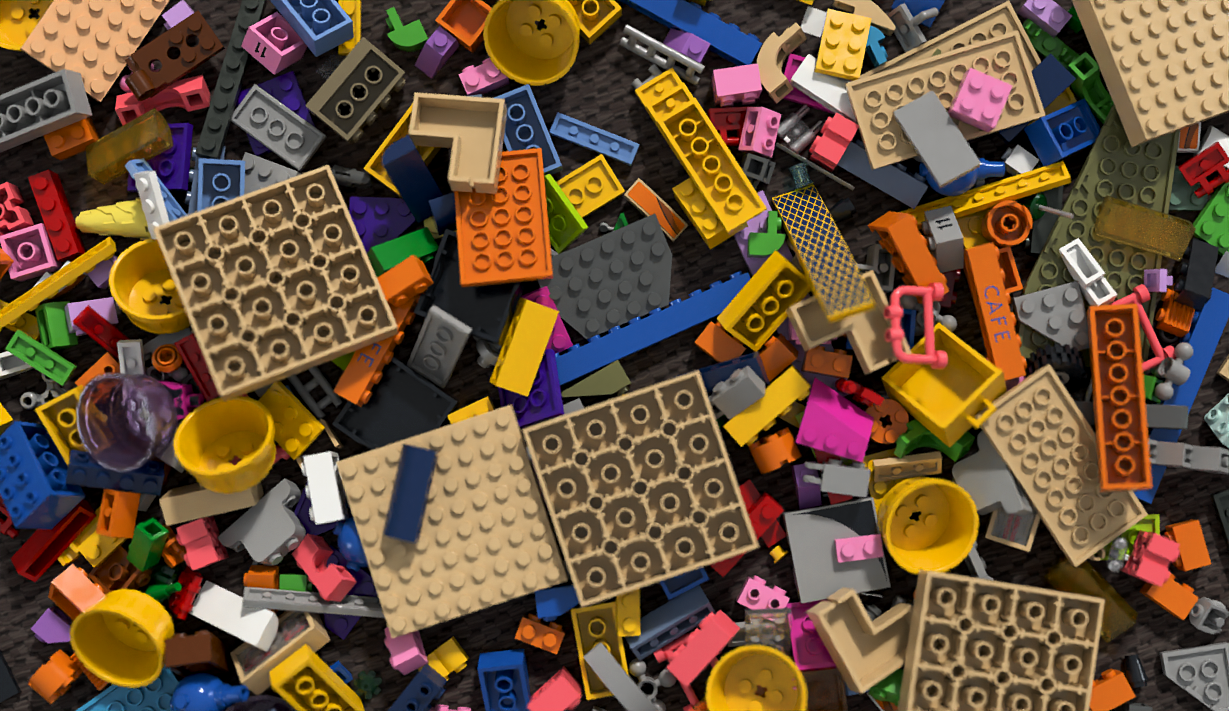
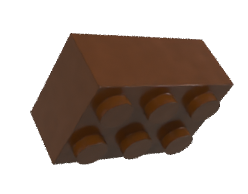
(196, 654)

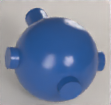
(967, 181)
(350, 544)
(206, 693)

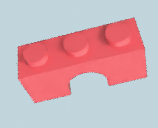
(331, 581)

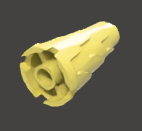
(121, 219)

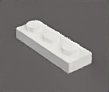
(151, 200)

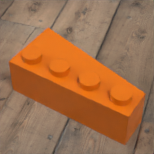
(908, 249)

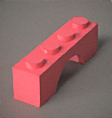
(185, 93)

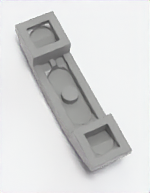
(618, 680)

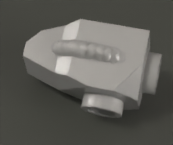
(1208, 615)

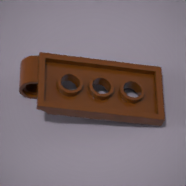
(147, 83)

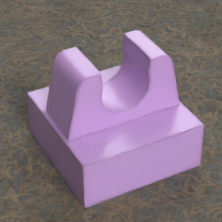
(1157, 280)

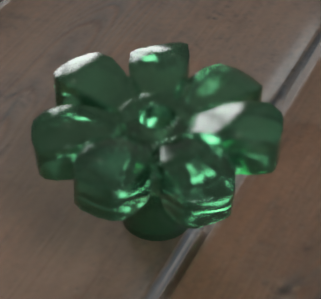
(371, 681)

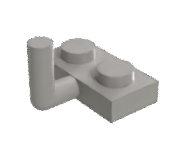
(907, 26)

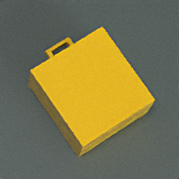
(946, 397)

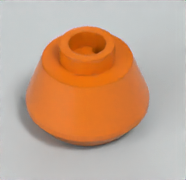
(166, 358)

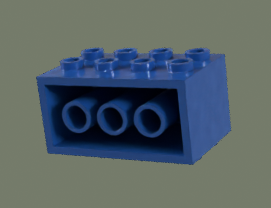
(34, 477)

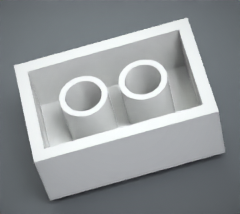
(325, 488)

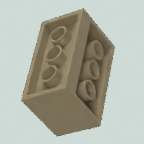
(354, 76)

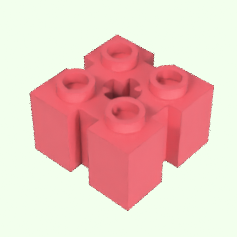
(831, 146)
(12, 215)
(201, 543)
(1151, 558)

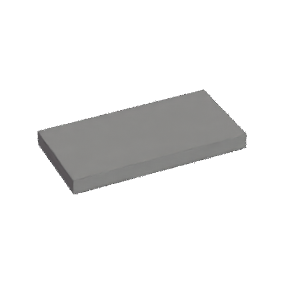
(277, 127)
(936, 139)
(438, 346)

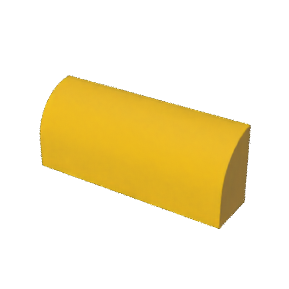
(524, 346)

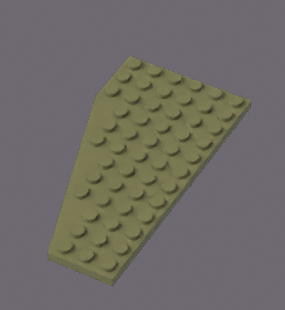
(1124, 172)

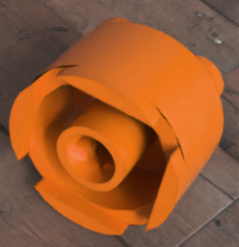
(1008, 212)
(896, 417)
(774, 450)
(55, 676)

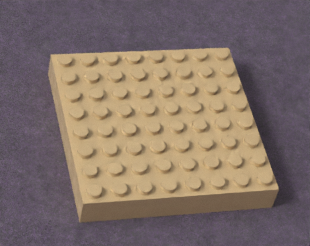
(1160, 61)
(275, 282)
(640, 488)
(481, 529)
(998, 646)

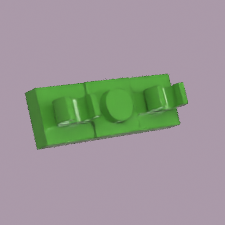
(1046, 44)
(40, 357)

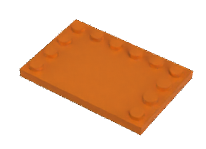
(507, 232)

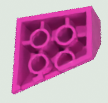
(834, 424)

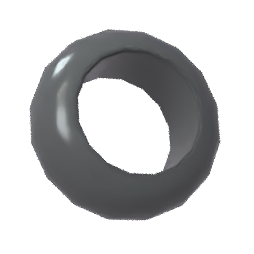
(1164, 339)

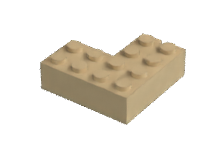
(471, 128)
(863, 330)
(861, 647)

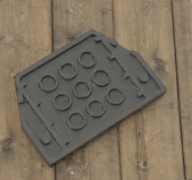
(612, 277)

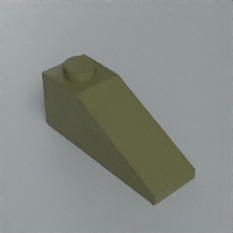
(606, 381)

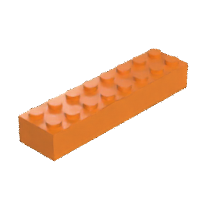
(1118, 398)

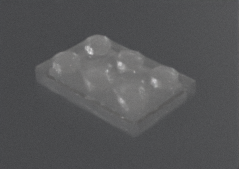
(769, 628)

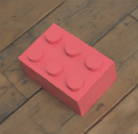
(702, 646)
(557, 693)

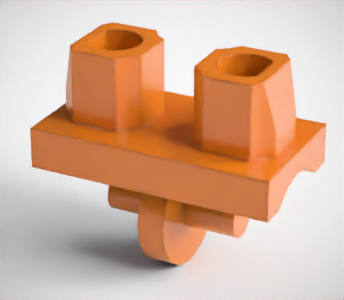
(172, 551)

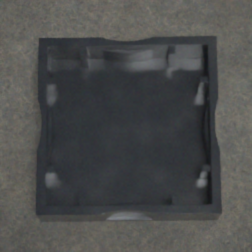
(481, 307)
(398, 409)

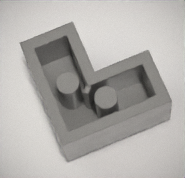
(880, 262)

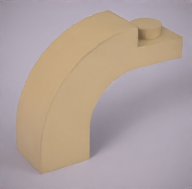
(772, 57)

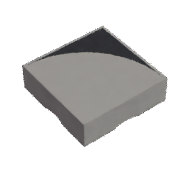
(814, 553)

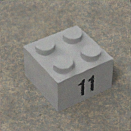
(944, 238)

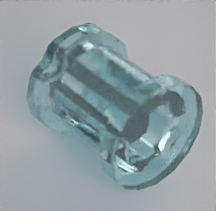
(800, 175)

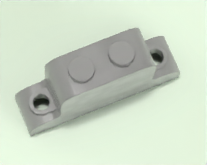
(990, 481)
(269, 527)

